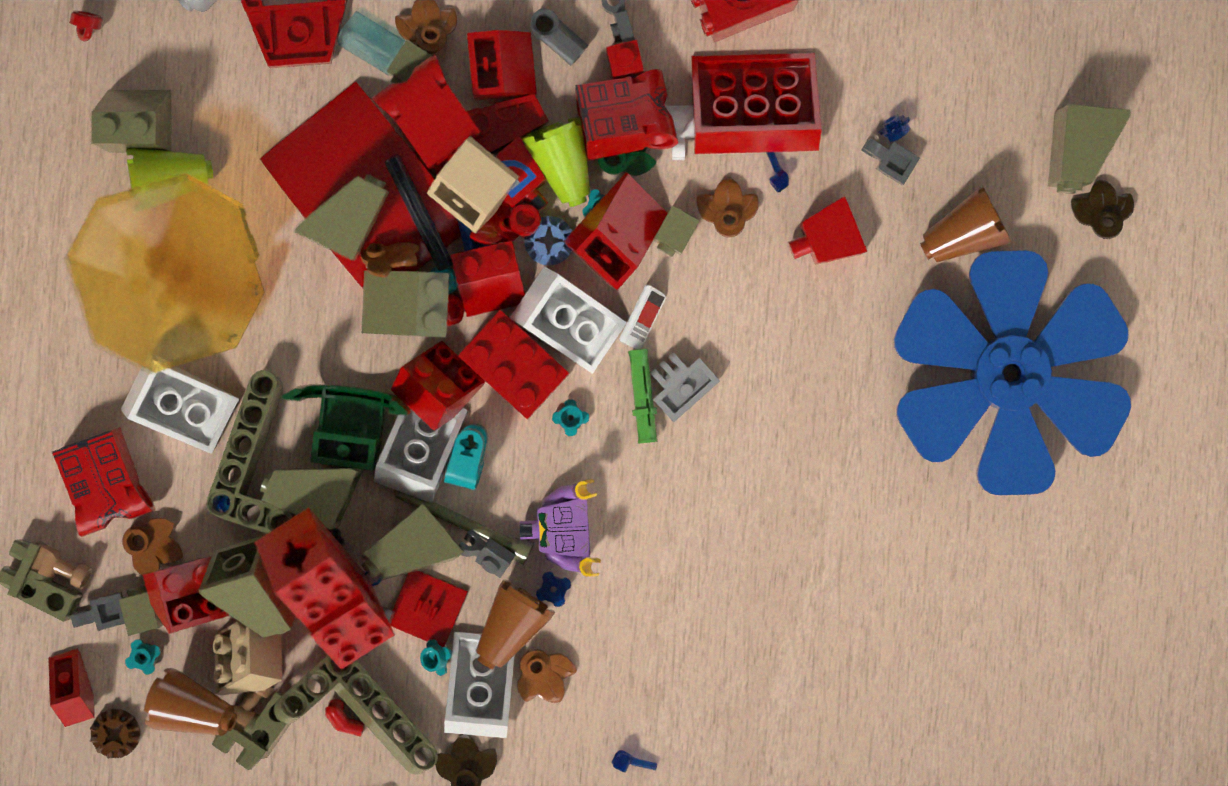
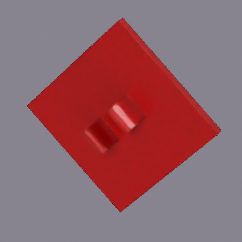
(427, 607)

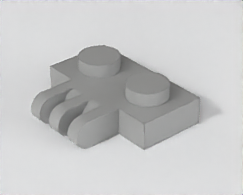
(682, 386)

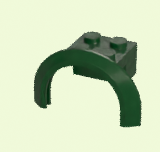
(348, 423)

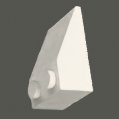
(568, 319)
(180, 406)
(417, 455)
(476, 694)

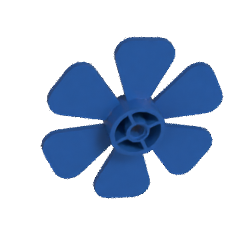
(1079, 330)

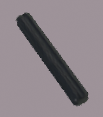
(418, 212)

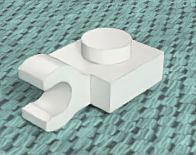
(684, 128)

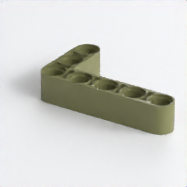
(248, 460)
(362, 707)

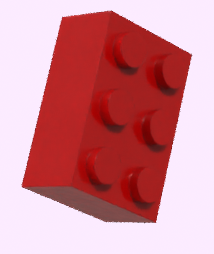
(514, 364)

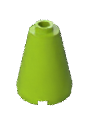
(562, 159)
(159, 165)

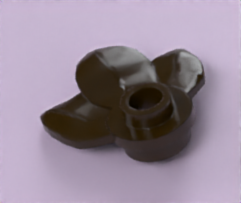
(1101, 205)
(466, 760)

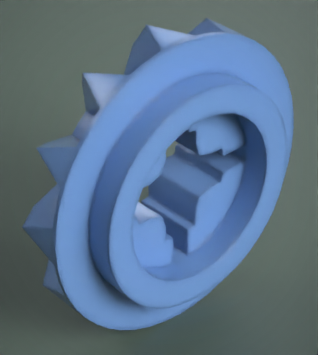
(559, 250)

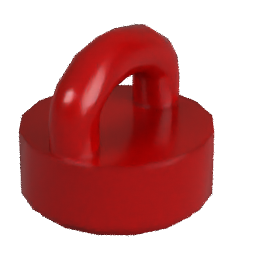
(86, 21)
(524, 220)
(454, 311)

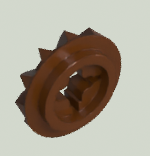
(129, 733)

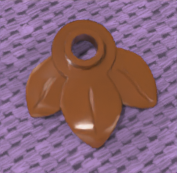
(427, 20)
(727, 203)
(381, 258)
(156, 547)
(545, 680)

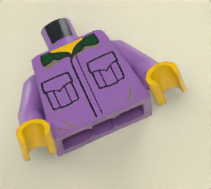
(564, 528)

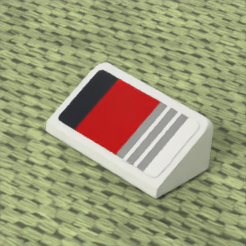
(642, 317)

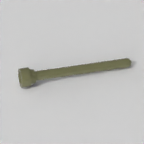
(518, 547)

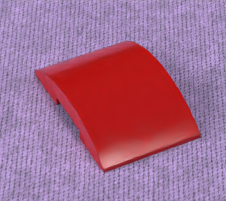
(351, 141)

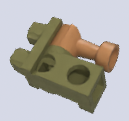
(34, 579)
(253, 731)

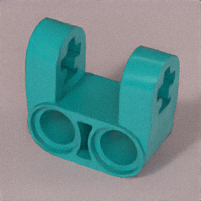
(467, 463)

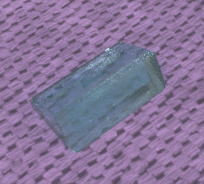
(370, 41)

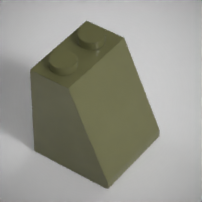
(132, 120)
(1082, 144)
(347, 217)
(405, 304)
(320, 489)
(410, 547)
(242, 589)

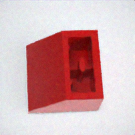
(501, 64)
(436, 385)
(177, 597)

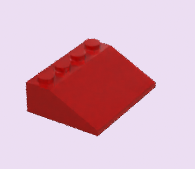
(755, 103)

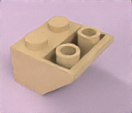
(472, 185)
(245, 660)

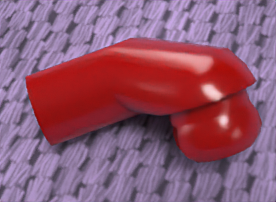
(340, 721)

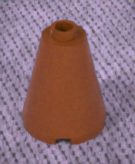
(966, 229)
(510, 624)
(186, 706)

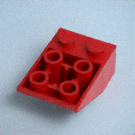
(618, 231)

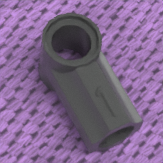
(559, 38)

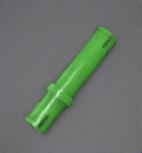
(643, 397)

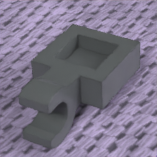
(621, 28)
(894, 162)
(489, 554)
(104, 612)

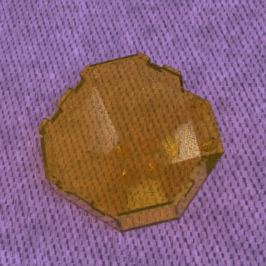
(165, 273)

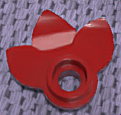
(496, 228)

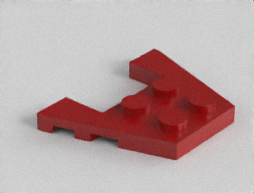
(296, 32)

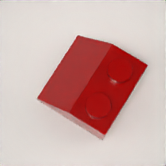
(488, 278)

